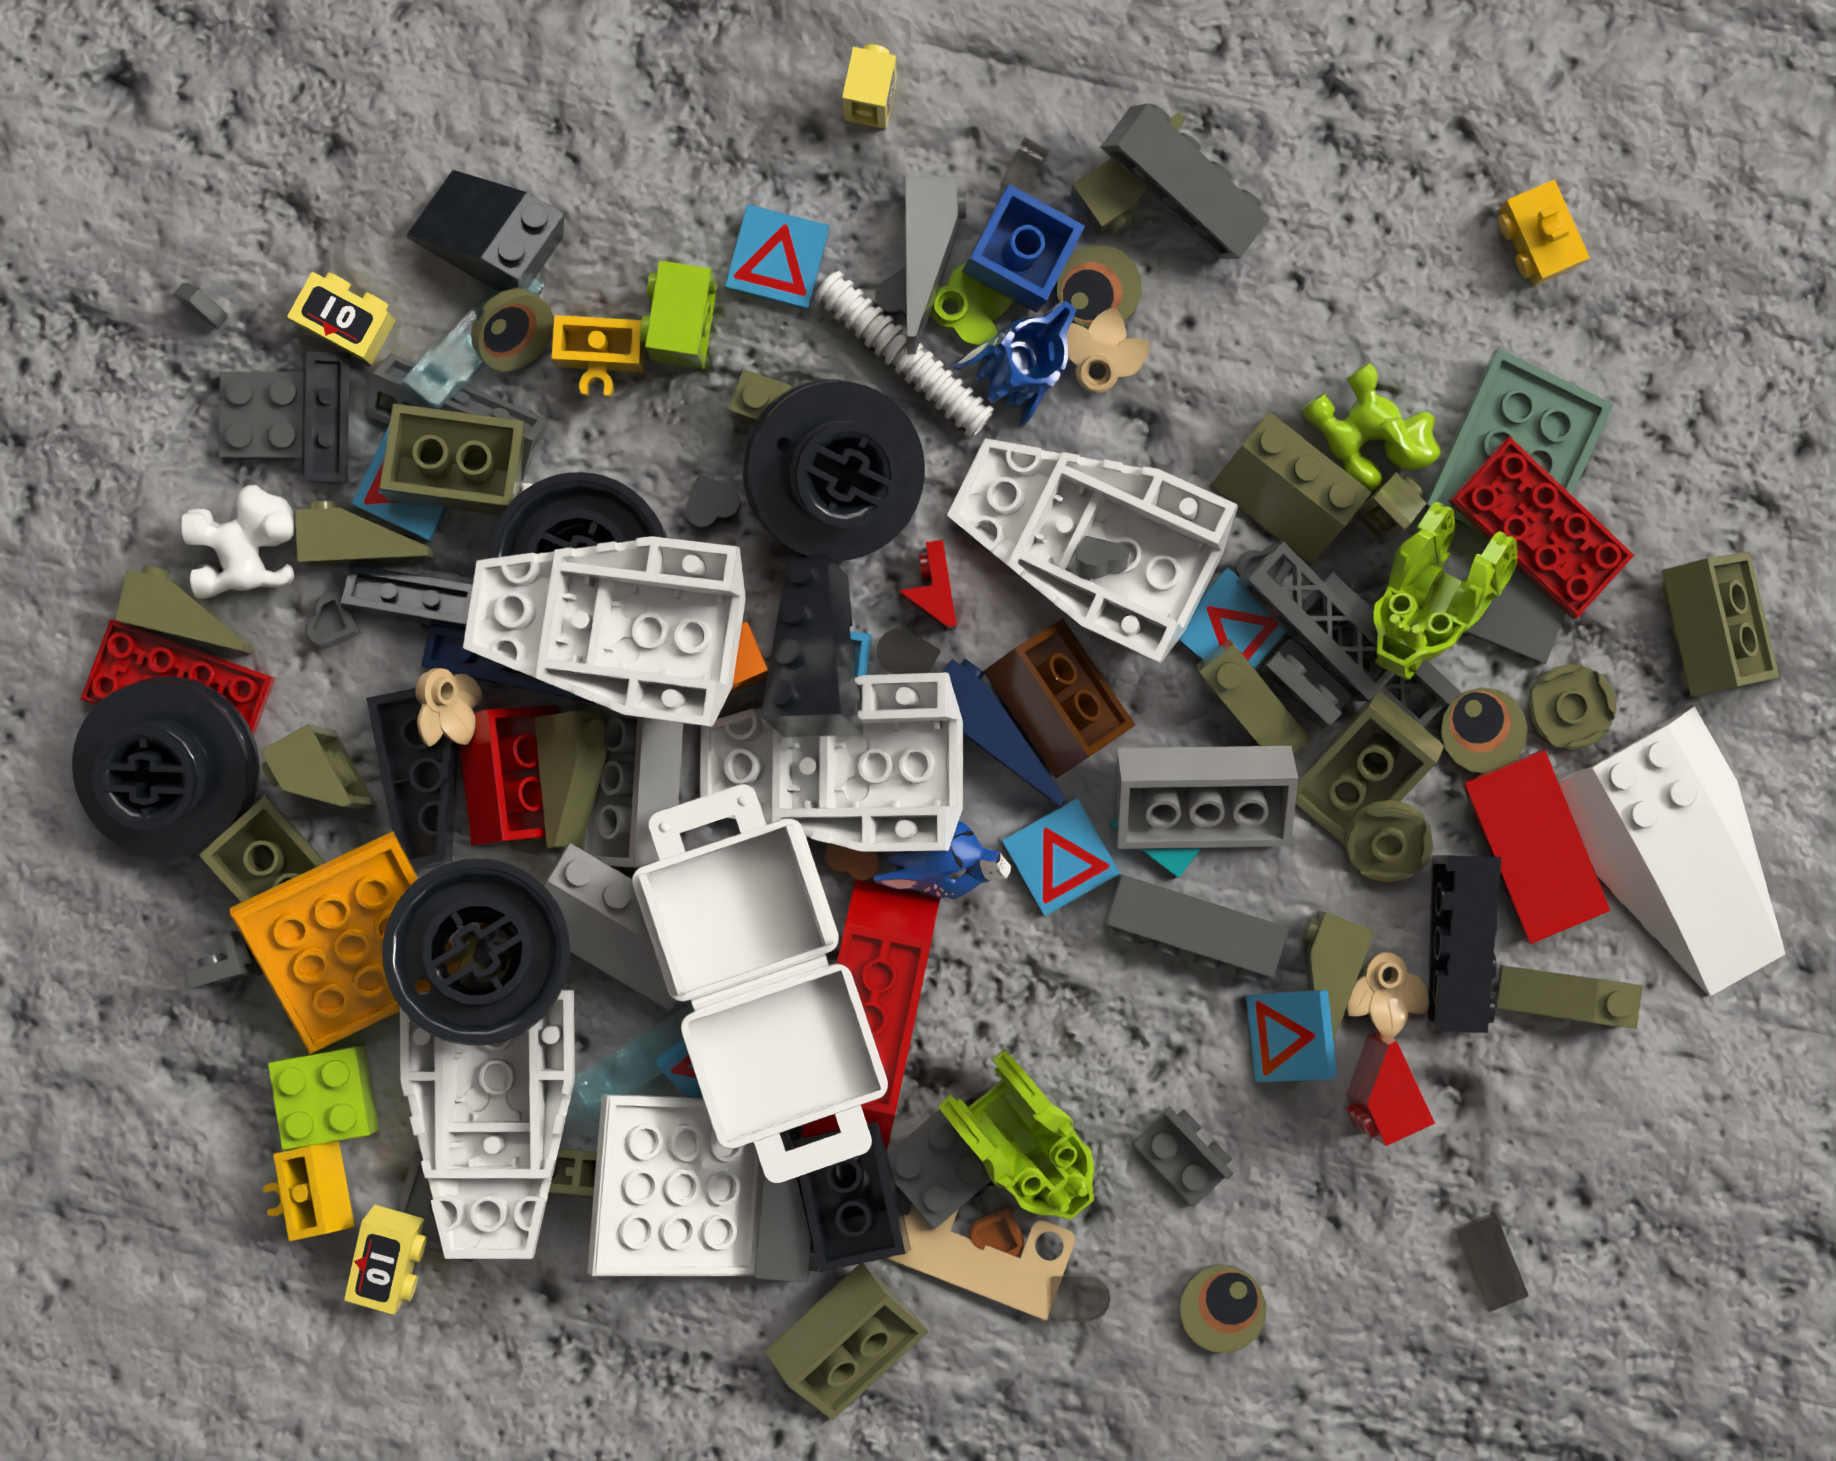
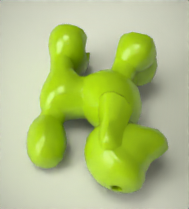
(1373, 417)

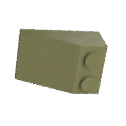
(1368, 761)

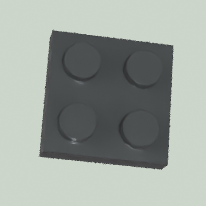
(260, 415)
(937, 1169)

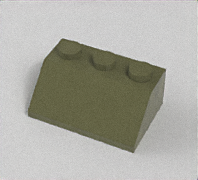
(452, 459)
(1290, 488)
(1719, 623)
(317, 767)
(260, 852)
(845, 1341)

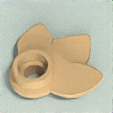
(1105, 344)
(447, 706)
(1390, 1000)

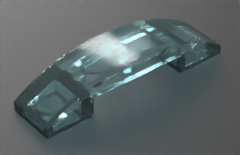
(454, 361)
(629, 1065)

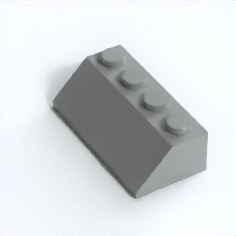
(635, 783)
(1205, 797)
(606, 922)

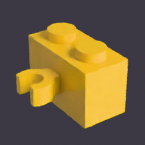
(1542, 233)
(599, 347)
(312, 1191)

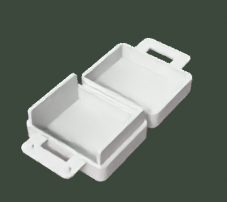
(771, 1022)

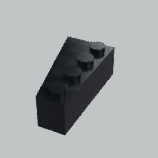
(812, 654)
(415, 779)
(1462, 942)

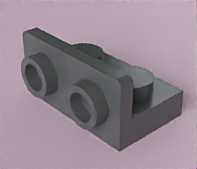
(1307, 683)
(224, 970)
(1182, 1156)

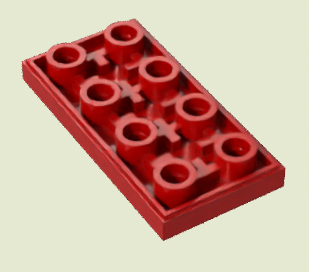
(1555, 535)
(135, 655)
(1538, 846)

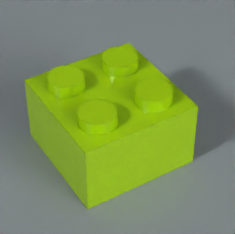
(680, 314)
(323, 1097)

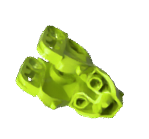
(1425, 606)
(1026, 1143)

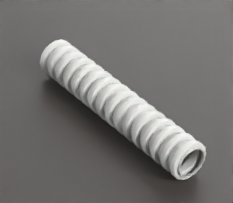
(892, 344)

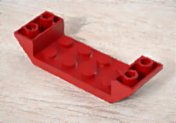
(887, 953)

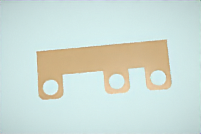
(988, 1272)

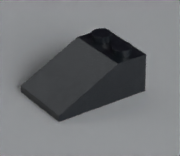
(489, 230)
(854, 1207)

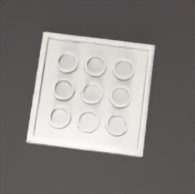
(671, 1192)

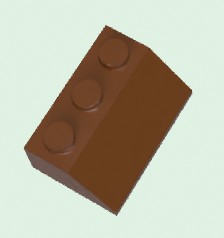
(1059, 698)

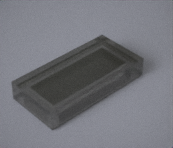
(1491, 1262)

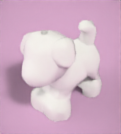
(259, 523)

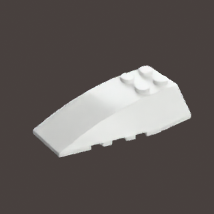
(1040, 505)
(618, 623)
(863, 792)
(1679, 850)
(490, 1129)

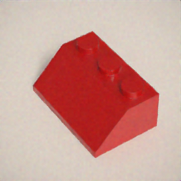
(504, 776)
(1385, 1094)

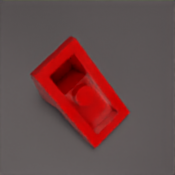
(937, 598)

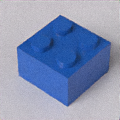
(1023, 248)

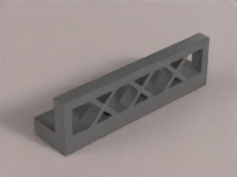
(468, 400)
(1306, 631)
(1426, 676)

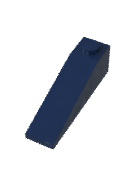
(446, 651)
(993, 730)

